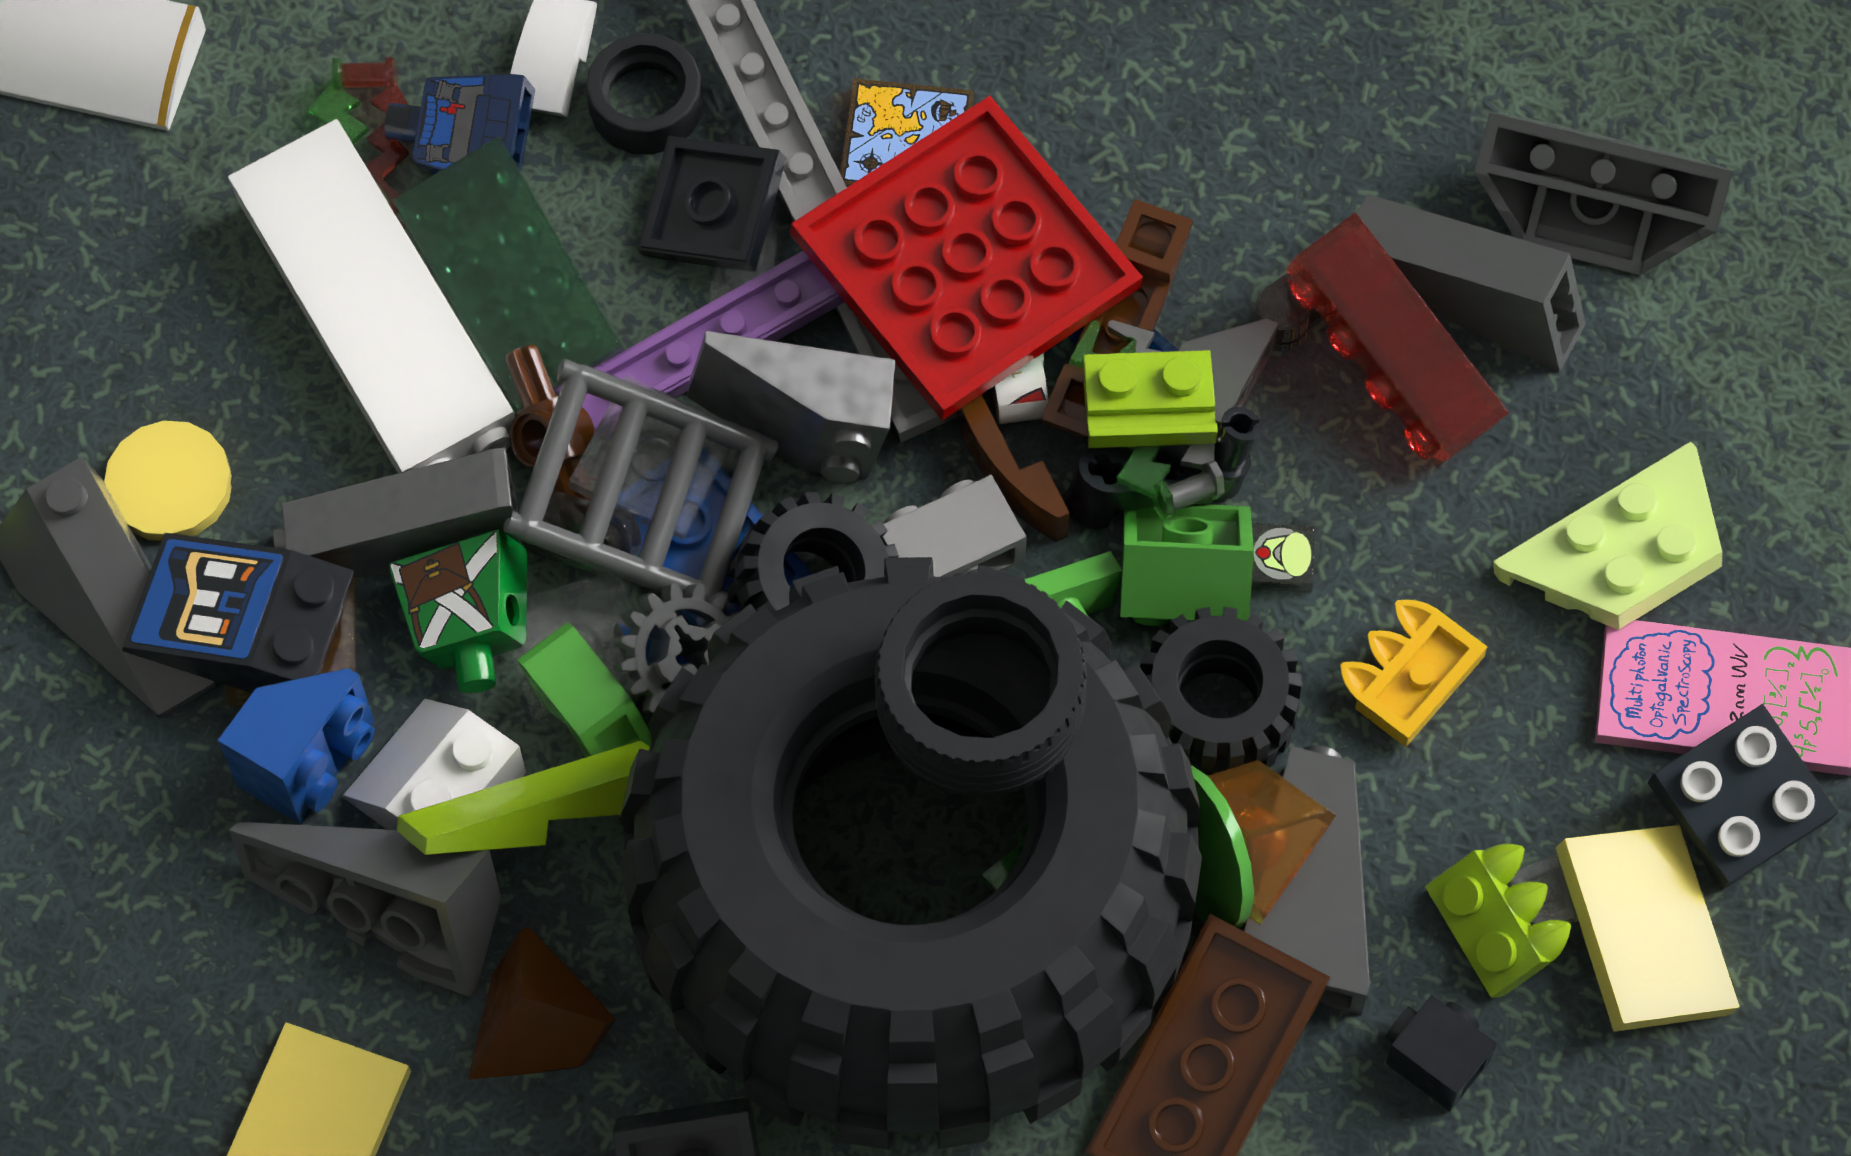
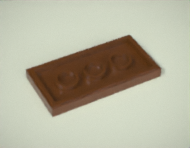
(1212, 1050)

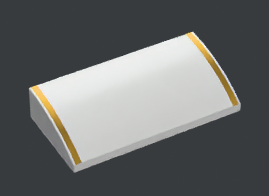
(100, 55)

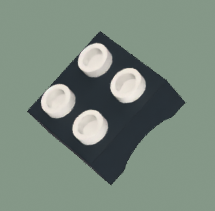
(1742, 796)

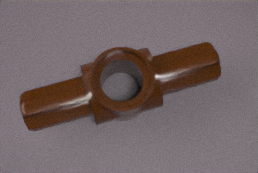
(532, 421)

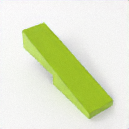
(520, 809)

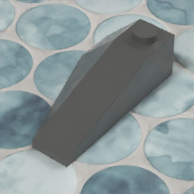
(86, 575)
(383, 887)

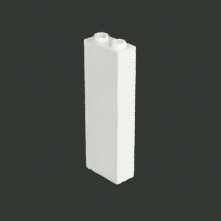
(372, 301)

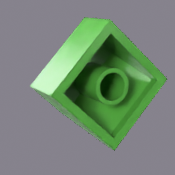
(1186, 563)

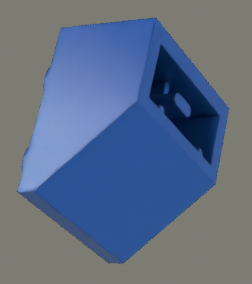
(297, 739)

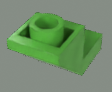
(582, 693)

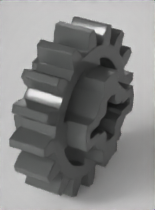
(666, 634)

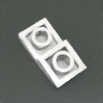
(550, 48)

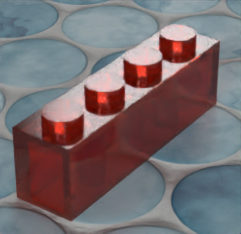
(1394, 340)

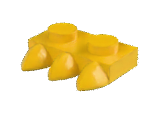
(1416, 671)

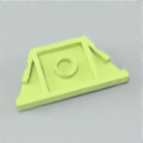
(1625, 546)

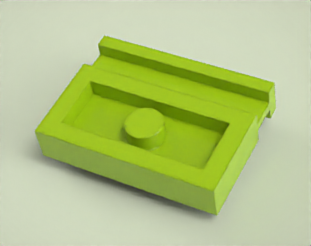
(1149, 399)

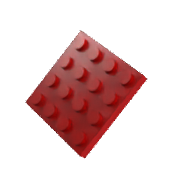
(965, 257)

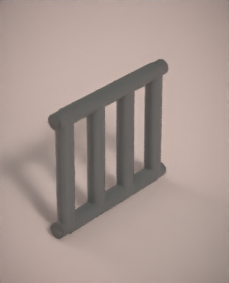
(637, 404)

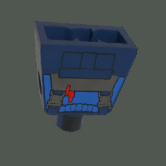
(462, 116)

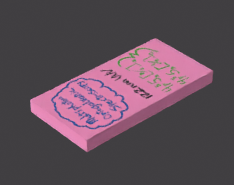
(1684, 684)

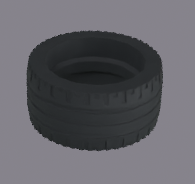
(980, 606)

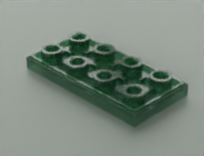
(505, 266)

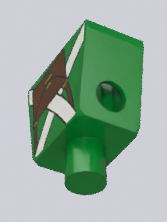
(466, 604)

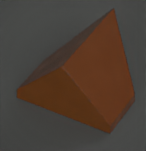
(536, 1015)

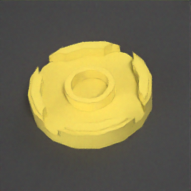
(169, 479)

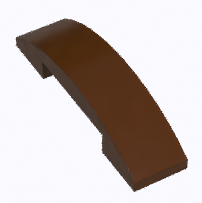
(1154, 245)
(1028, 490)

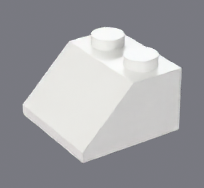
(434, 759)

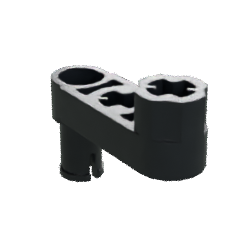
(1098, 497)

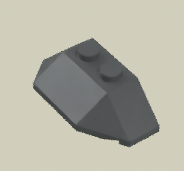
(1598, 193)

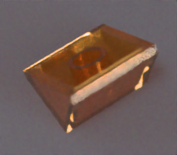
(1277, 827)

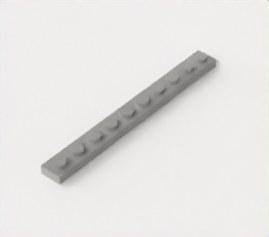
(782, 121)

